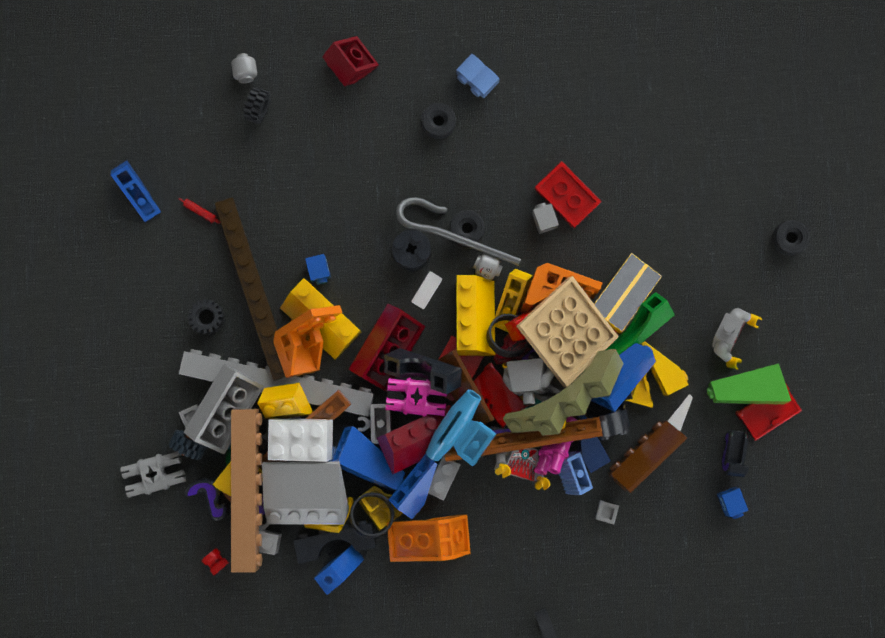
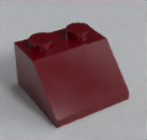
(349, 60)

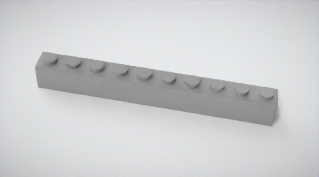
(316, 392)

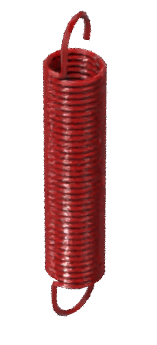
(199, 210)

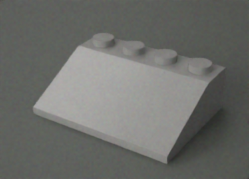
(304, 493)

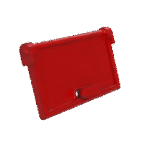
(498, 396)
(759, 416)

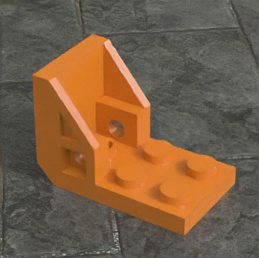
(548, 278)
(301, 343)
(429, 539)

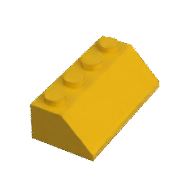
(474, 315)
(336, 334)

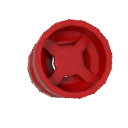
(214, 561)

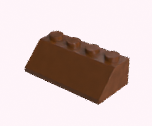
(482, 412)
(646, 455)

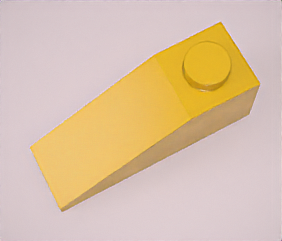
(513, 295)
(667, 374)

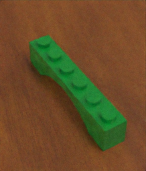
(649, 318)

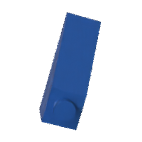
(135, 191)
(414, 489)

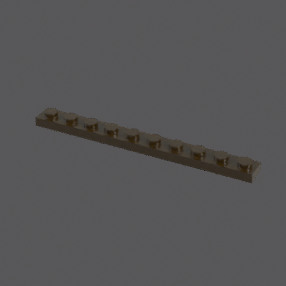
(250, 283)

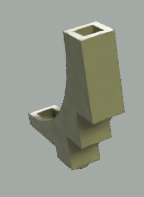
(572, 401)

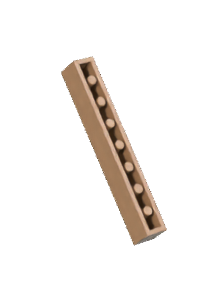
(245, 490)

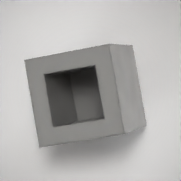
(544, 218)

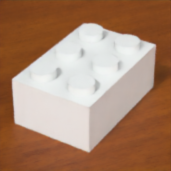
(300, 439)

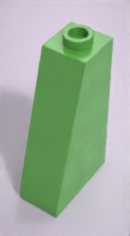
(752, 387)

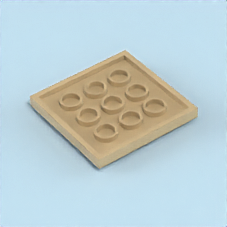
(567, 331)

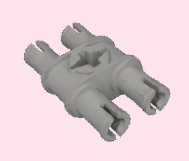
(159, 481)

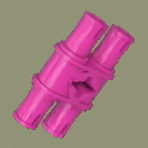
(408, 405)
(552, 456)

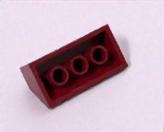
(392, 331)
(409, 442)

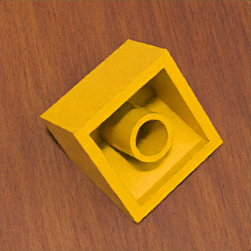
(284, 402)

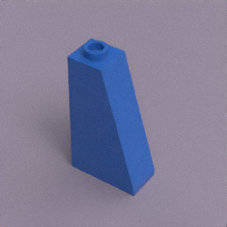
(637, 362)
(365, 460)
(338, 569)

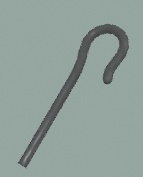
(444, 233)

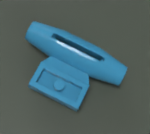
(459, 430)

